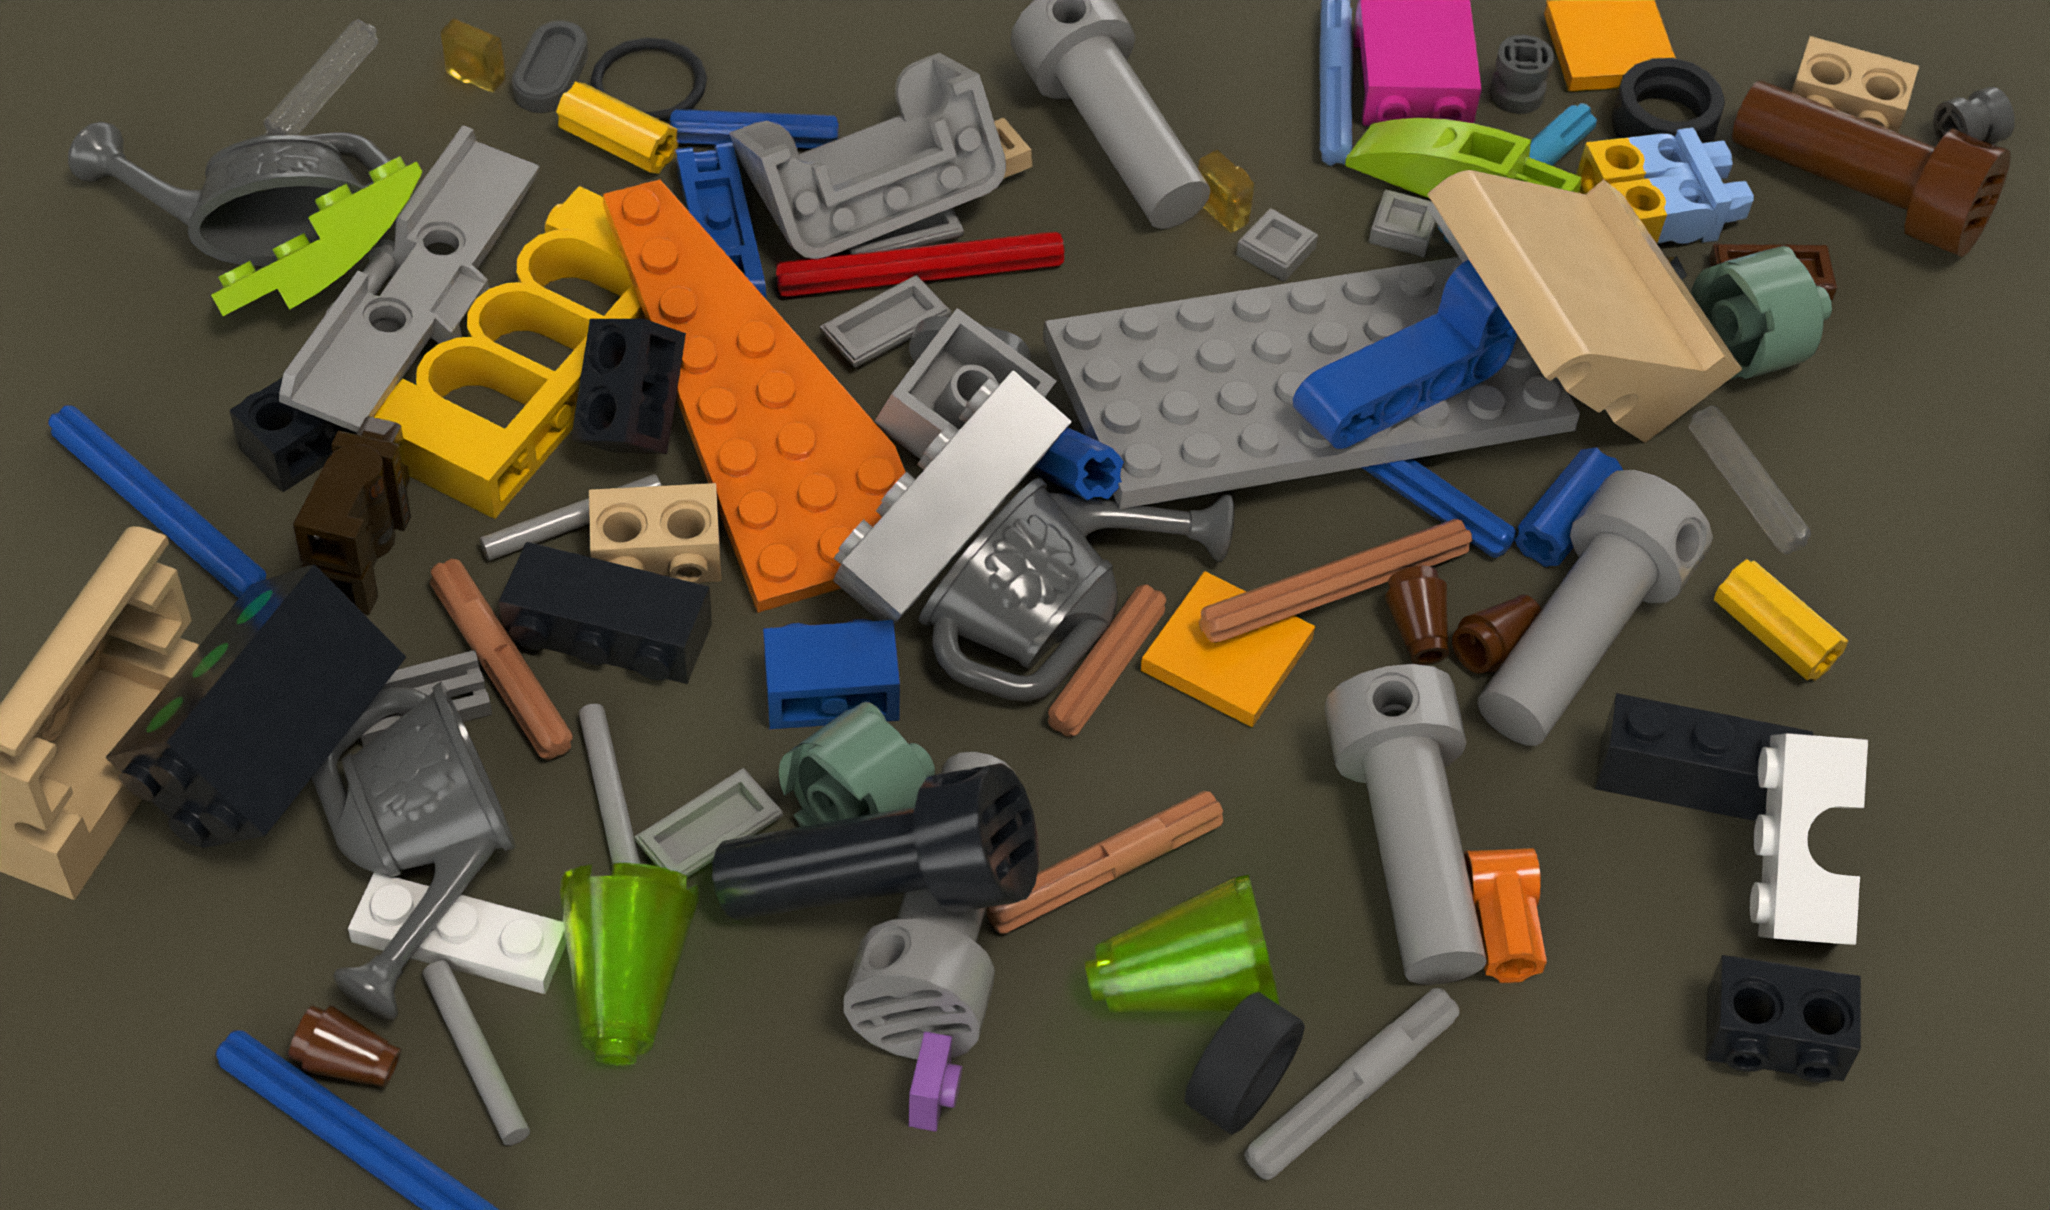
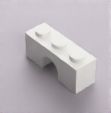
(1795, 893)

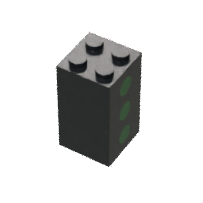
(256, 709)

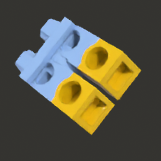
(1670, 183)

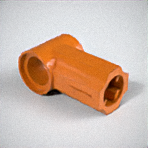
(1506, 902)

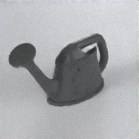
(252, 191)
(1042, 583)
(410, 803)

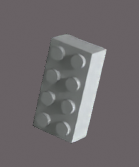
(945, 506)

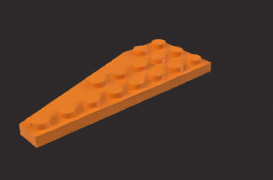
(765, 415)

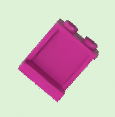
(1417, 59)

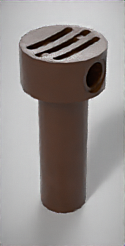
(1942, 187)

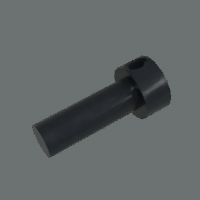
(963, 840)

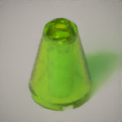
(624, 952)
(1188, 957)

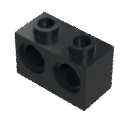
(628, 386)
(281, 438)
(1783, 1004)

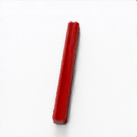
(926, 262)

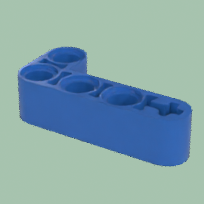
(1411, 367)

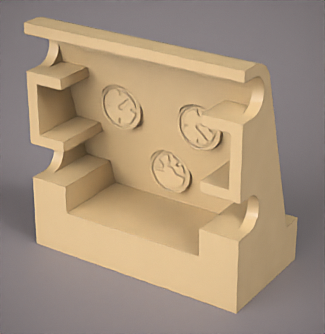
(1589, 296)
(73, 707)

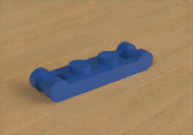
(718, 202)

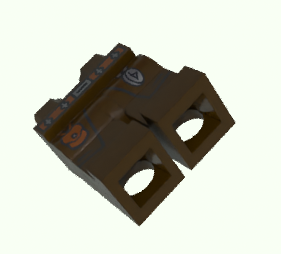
(356, 509)

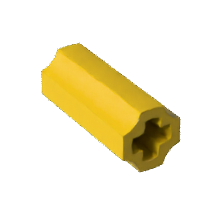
(617, 127)
(1780, 620)

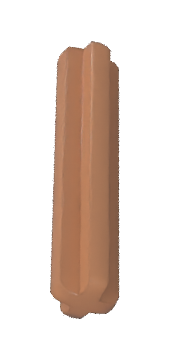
(1106, 660)

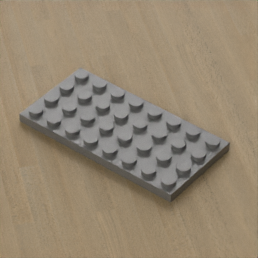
(1208, 383)

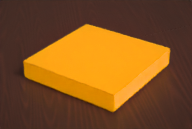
(1604, 39)
(1230, 675)

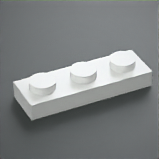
(470, 936)

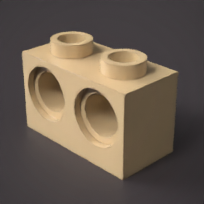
(1856, 82)
(658, 529)

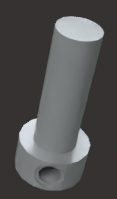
(1082, 55)
(1633, 546)
(1397, 736)
(923, 969)

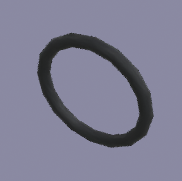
(655, 44)

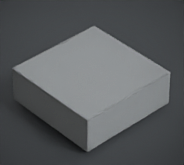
(1403, 224)
(1277, 245)

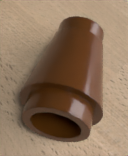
(1420, 612)
(1493, 633)
(342, 1048)

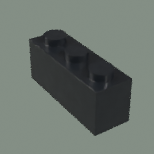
(606, 613)
(1685, 756)

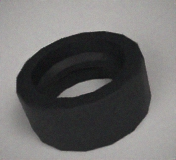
(1670, 80)
(1244, 1062)

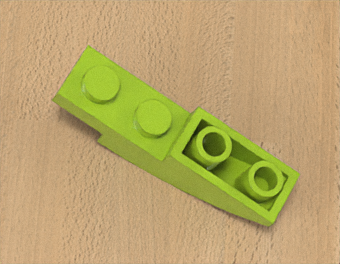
(1428, 150)
(346, 231)

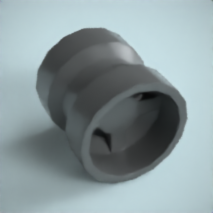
(1521, 74)
(1973, 116)

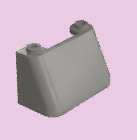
(884, 175)

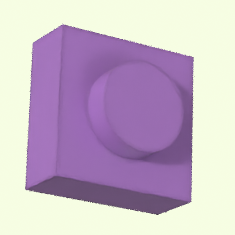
(934, 1082)

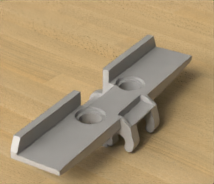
(374, 339)

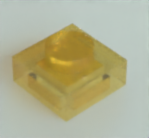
(473, 55)
(1230, 191)

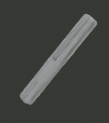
(1352, 1083)

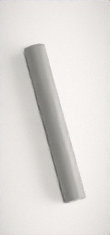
(546, 525)
(608, 784)
(476, 1053)

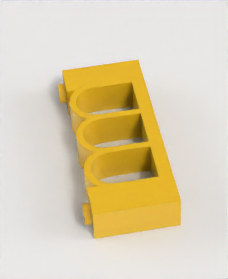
(467, 453)

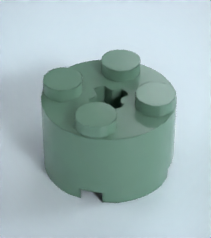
(1764, 309)
(854, 768)

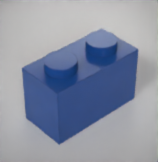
(828, 670)

